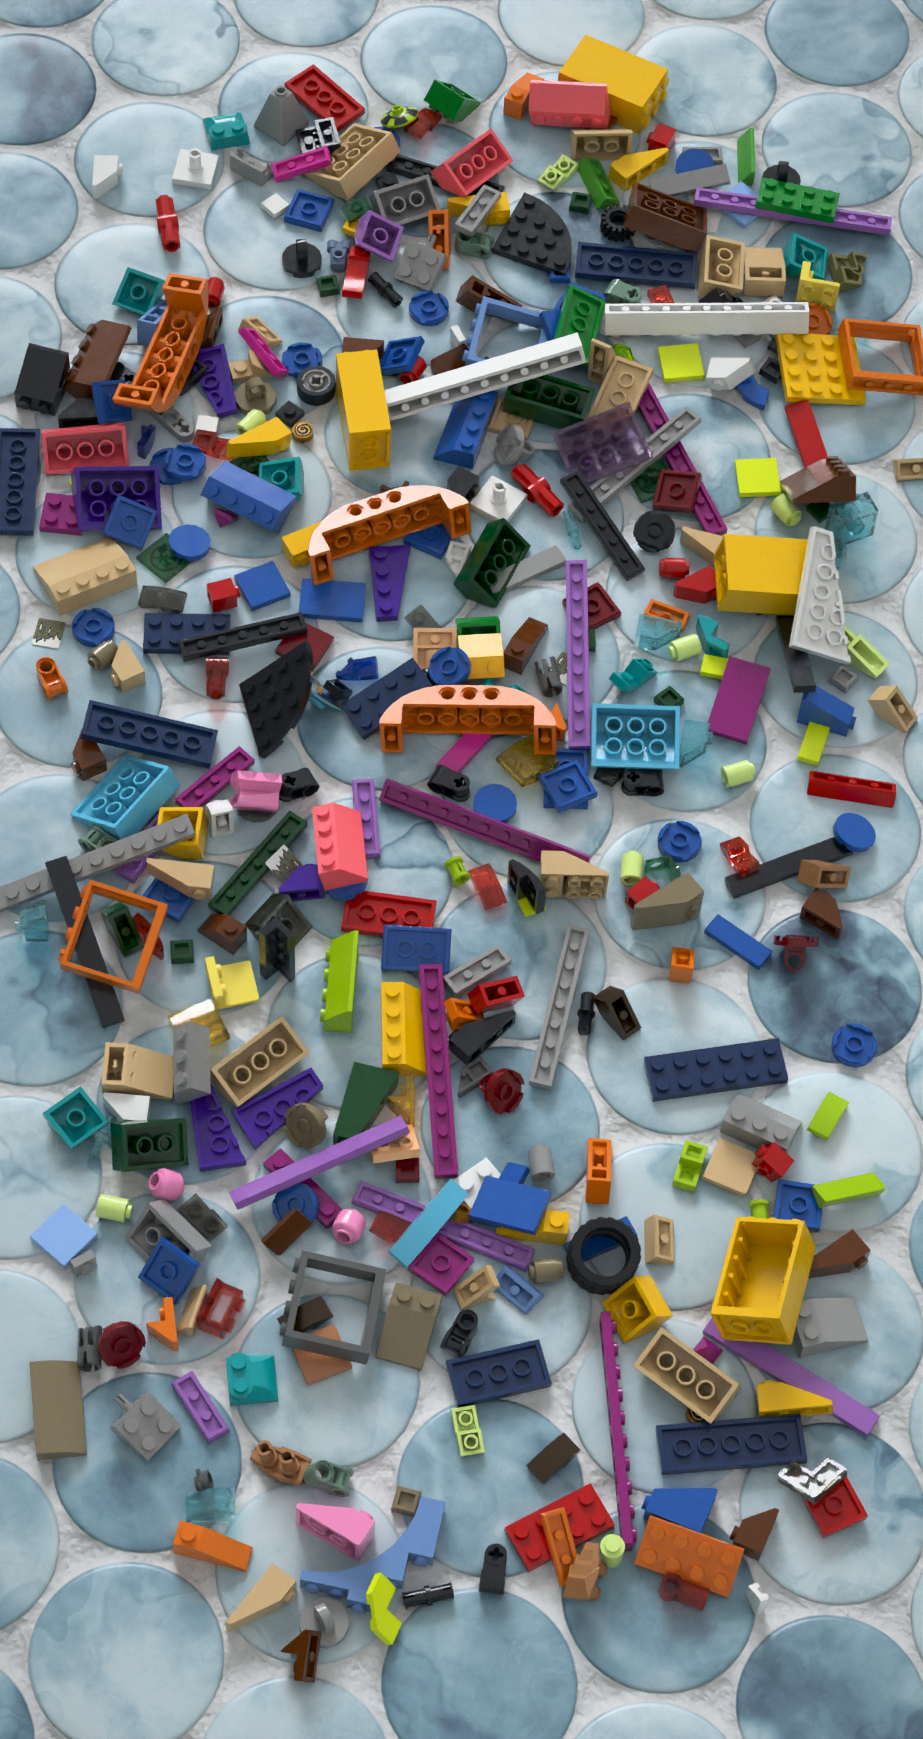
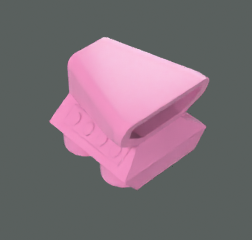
(255, 791)

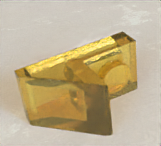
(405, 1103)

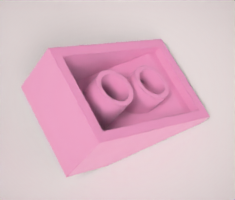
(338, 1526)

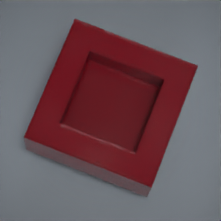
(407, 1170)

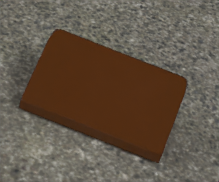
(212, 328)
(449, 360)
(286, 1231)

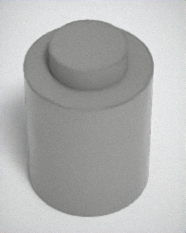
(541, 1163)

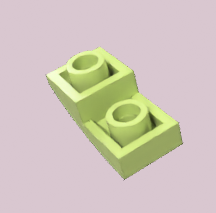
(557, 175)
(467, 1430)

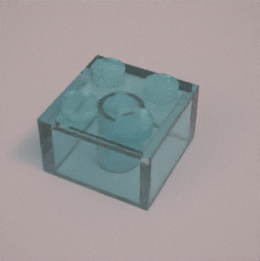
(852, 519)

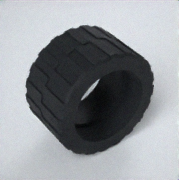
(609, 1228)

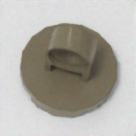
(255, 395)
(305, 1125)

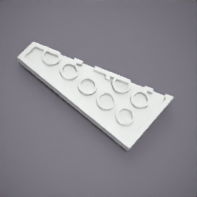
(819, 606)

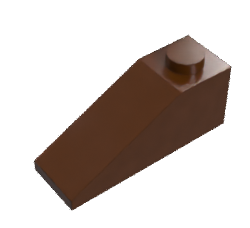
(474, 289)
(523, 645)
(840, 1256)

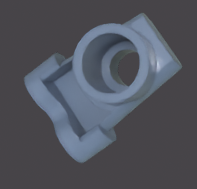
(338, 254)

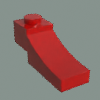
(356, 273)

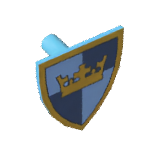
(320, 697)

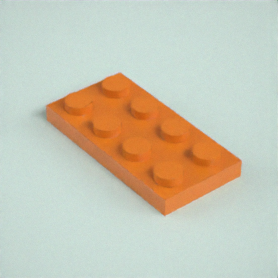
(689, 1554)

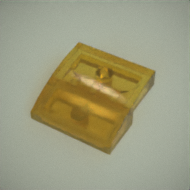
(523, 763)
(205, 1015)

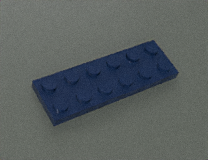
(636, 265)
(18, 480)
(149, 734)
(715, 1069)
(730, 1444)

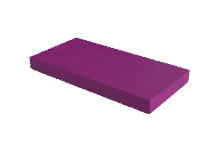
(738, 699)

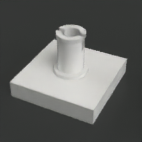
(195, 169)
(498, 500)

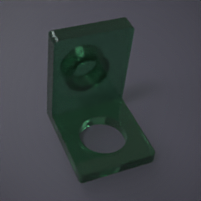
(356, 209)
(666, 863)

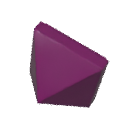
(224, 517)
(708, 1350)

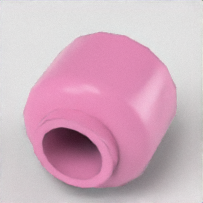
(166, 1184)
(348, 1226)

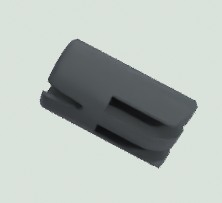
(549, 679)
(87, 1348)

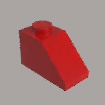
(697, 587)

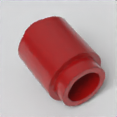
(215, 292)
(414, 375)
(673, 568)

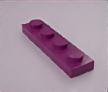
(215, 779)
(328, 1207)

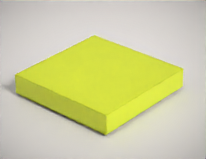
(680, 363)
(757, 477)

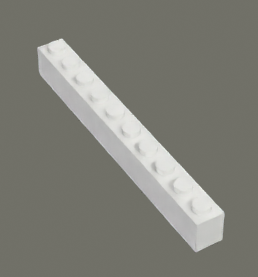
(706, 318)
(484, 376)

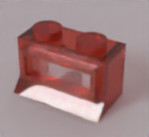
(220, 1309)

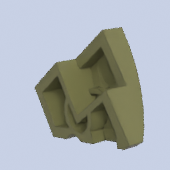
(847, 269)

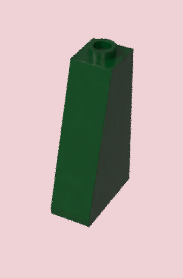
(363, 1099)

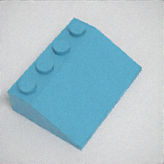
(635, 736)
(127, 797)

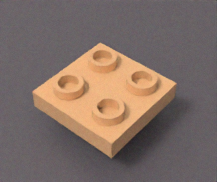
(430, 640)
(399, 1149)

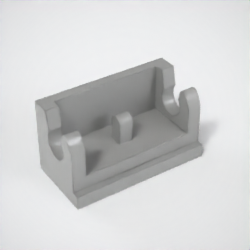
(250, 169)

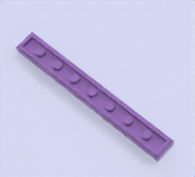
(319, 1162)
(461, 1234)
(791, 1373)

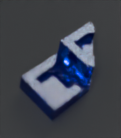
(147, 440)
(359, 669)

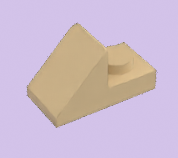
(246, 369)
(477, 1288)

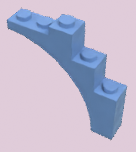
(415, 1545)

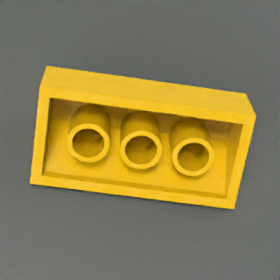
(402, 1029)

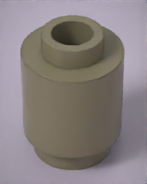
(102, 655)
(545, 1270)

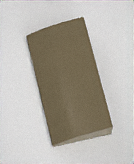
(57, 1409)

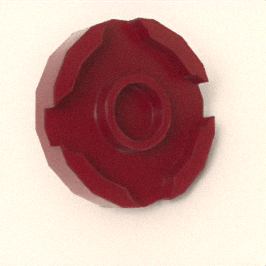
(795, 946)
(502, 1090)
(121, 1344)

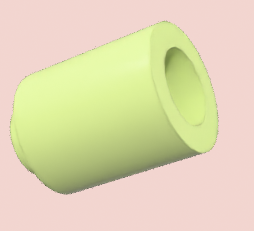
(250, 421)
(786, 510)
(684, 647)
(737, 773)
(631, 868)
(114, 1208)
(611, 1550)

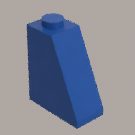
(826, 710)
(681, 1506)

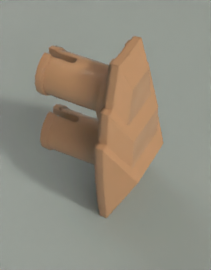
(280, 1463)
(584, 1574)

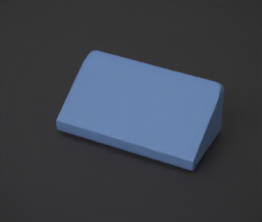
(518, 1289)

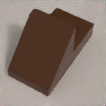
(306, 1647)

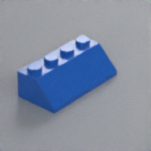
(466, 430)
(249, 496)

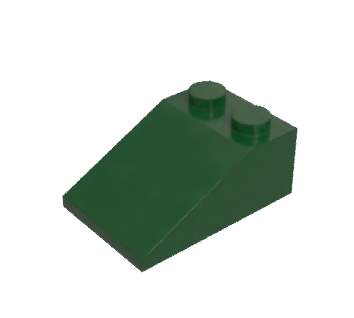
(149, 1144)

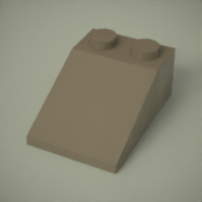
(669, 905)
(409, 1326)

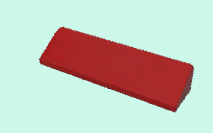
(805, 432)
(851, 789)

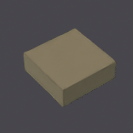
(406, 1501)

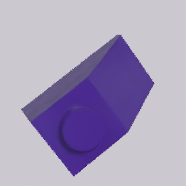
(303, 884)

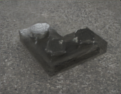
(812, 1484)

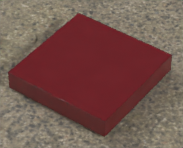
(677, 491)
(600, 607)
(318, 639)

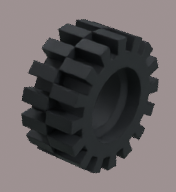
(612, 230)

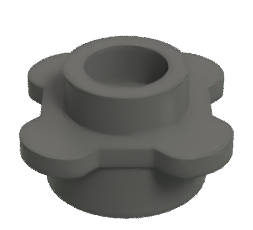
(203, 1480)

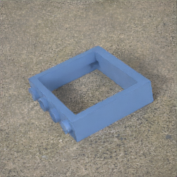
(502, 310)

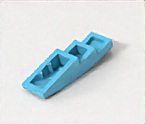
(428, 1223)

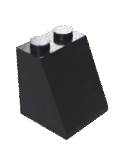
(42, 379)

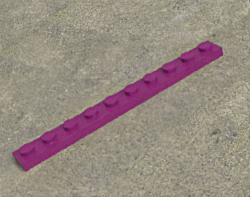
(678, 460)
(471, 822)
(438, 1072)
(618, 1440)

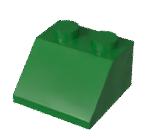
(450, 101)
(477, 625)

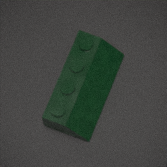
(549, 401)
(493, 552)

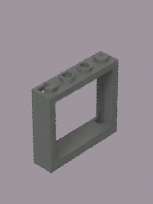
(327, 1346)

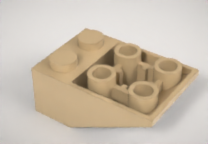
(764, 272)
(571, 877)
(137, 1071)

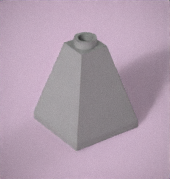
(281, 116)

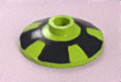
(399, 116)

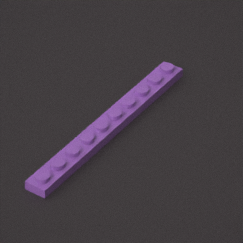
(746, 204)
(577, 655)

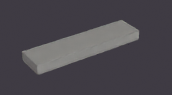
(688, 181)
(530, 568)

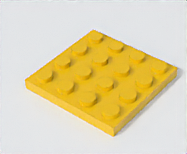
(814, 369)

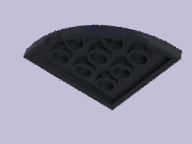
(535, 237)
(278, 697)

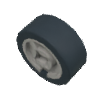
(316, 385)

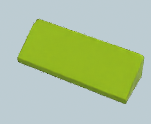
(847, 1189)

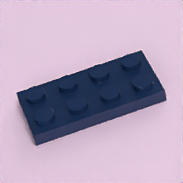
(165, 629)
(370, 704)
(498, 1373)

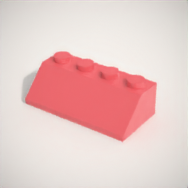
(569, 104)
(472, 165)
(84, 447)
(339, 846)

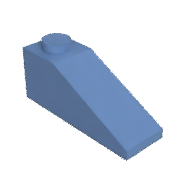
(149, 321)

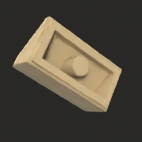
(264, 331)
(908, 469)
(659, 1240)
(194, 1303)

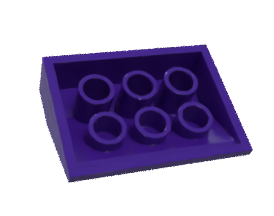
(98, 487)

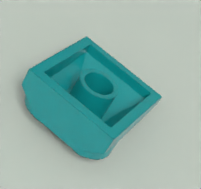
(226, 131)
(802, 249)
(138, 291)
(285, 474)
(75, 1118)
(251, 1379)

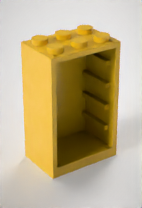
(632, 82)
(363, 410)
(758, 573)
(763, 1280)

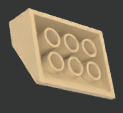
(357, 161)
(86, 575)

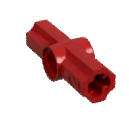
(167, 223)
(537, 489)

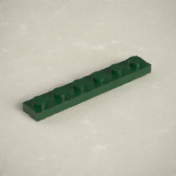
(254, 867)

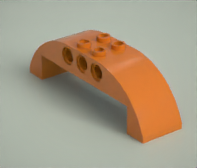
(171, 348)
(383, 520)
(468, 710)

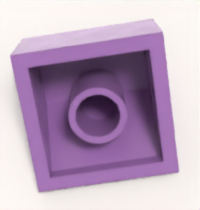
(378, 235)

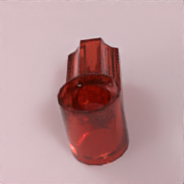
(216, 672)
(686, 1593)

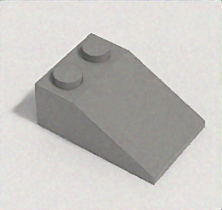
(828, 1326)

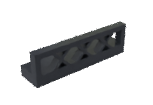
(277, 950)

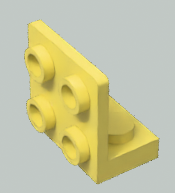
(816, 290)
(231, 983)

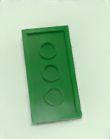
(797, 200)
(580, 314)

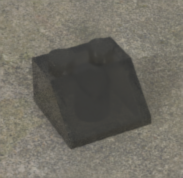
(285, 910)

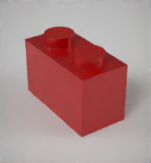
(495, 995)

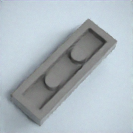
(477, 210)
(476, 970)

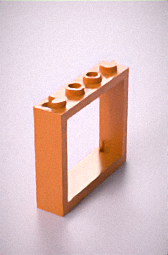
(881, 381)
(79, 915)

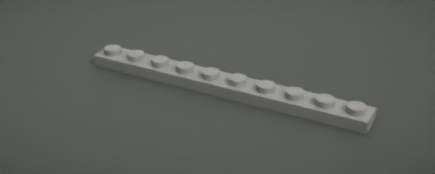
(100, 860)

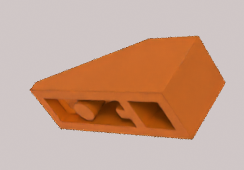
(517, 99)
(441, 226)
(598, 1171)
(210, 1546)

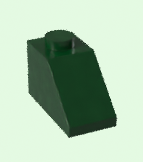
(122, 928)

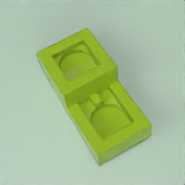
(827, 1116)
(689, 1166)

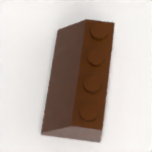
(96, 357)

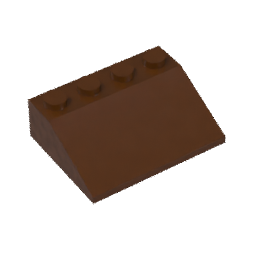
(666, 218)
(821, 482)

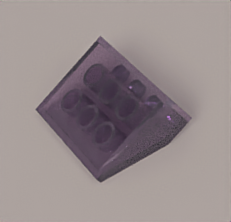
(603, 444)

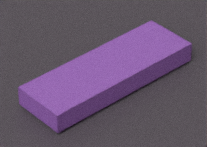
(200, 1407)

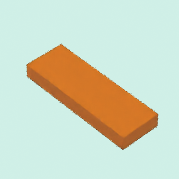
(559, 1542)

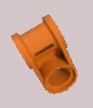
(51, 681)

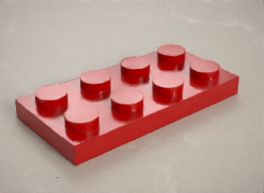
(324, 97)
(373, 909)
(585, 1517)

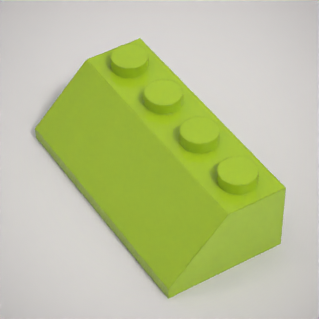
(341, 983)

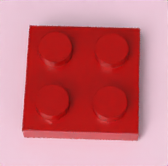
(837, 1509)

